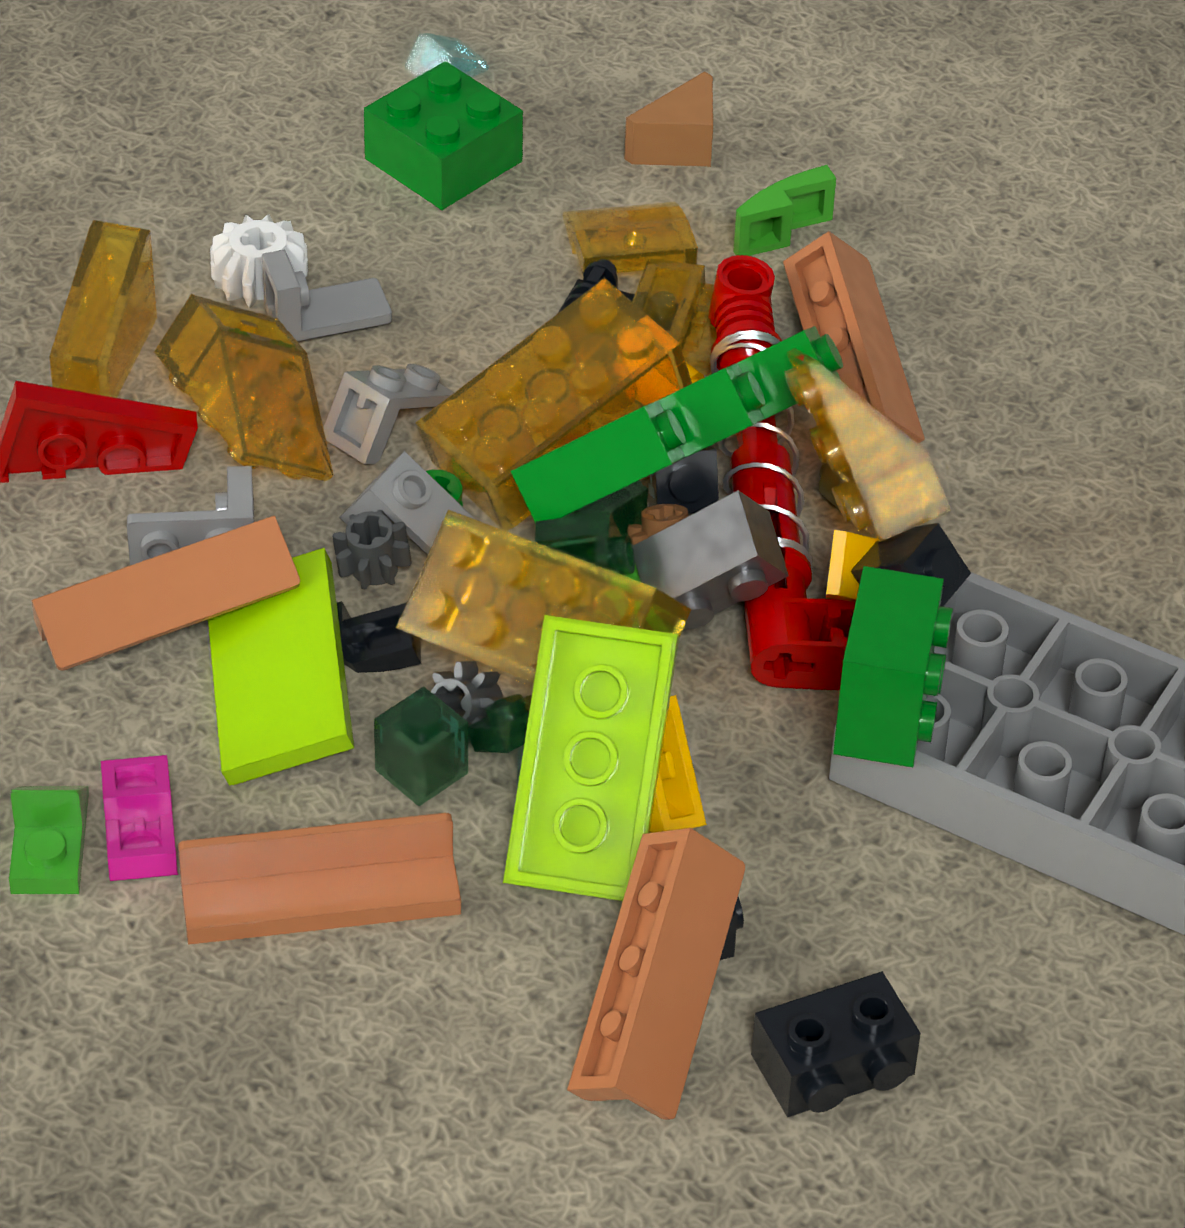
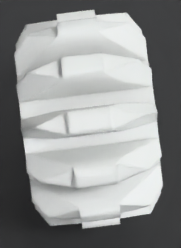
(239, 251)

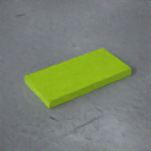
(281, 678)
(590, 756)

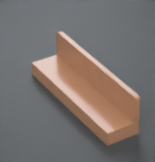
(841, 298)
(165, 593)
(318, 878)
(658, 972)

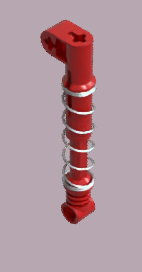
(782, 624)

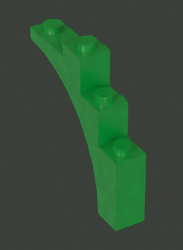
(667, 429)

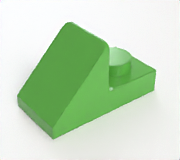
(48, 839)

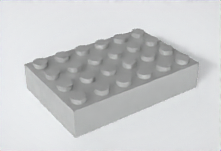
(1052, 751)

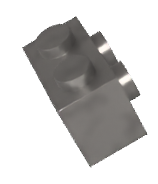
(714, 557)

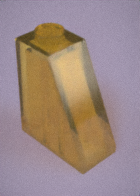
(106, 311)

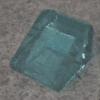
(434, 49)

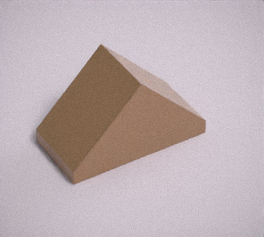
(674, 127)

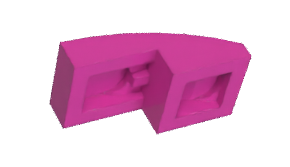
(138, 818)

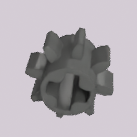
(372, 549)
(467, 690)

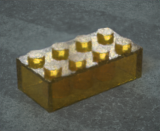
(551, 388)
(490, 589)

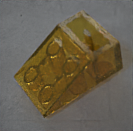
(248, 386)
(881, 470)

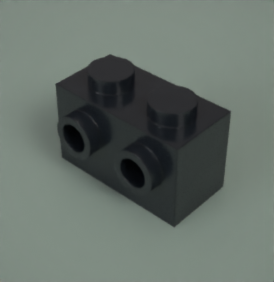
(835, 1044)

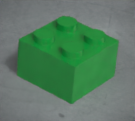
(443, 135)
(892, 667)

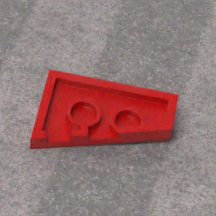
(73, 429)

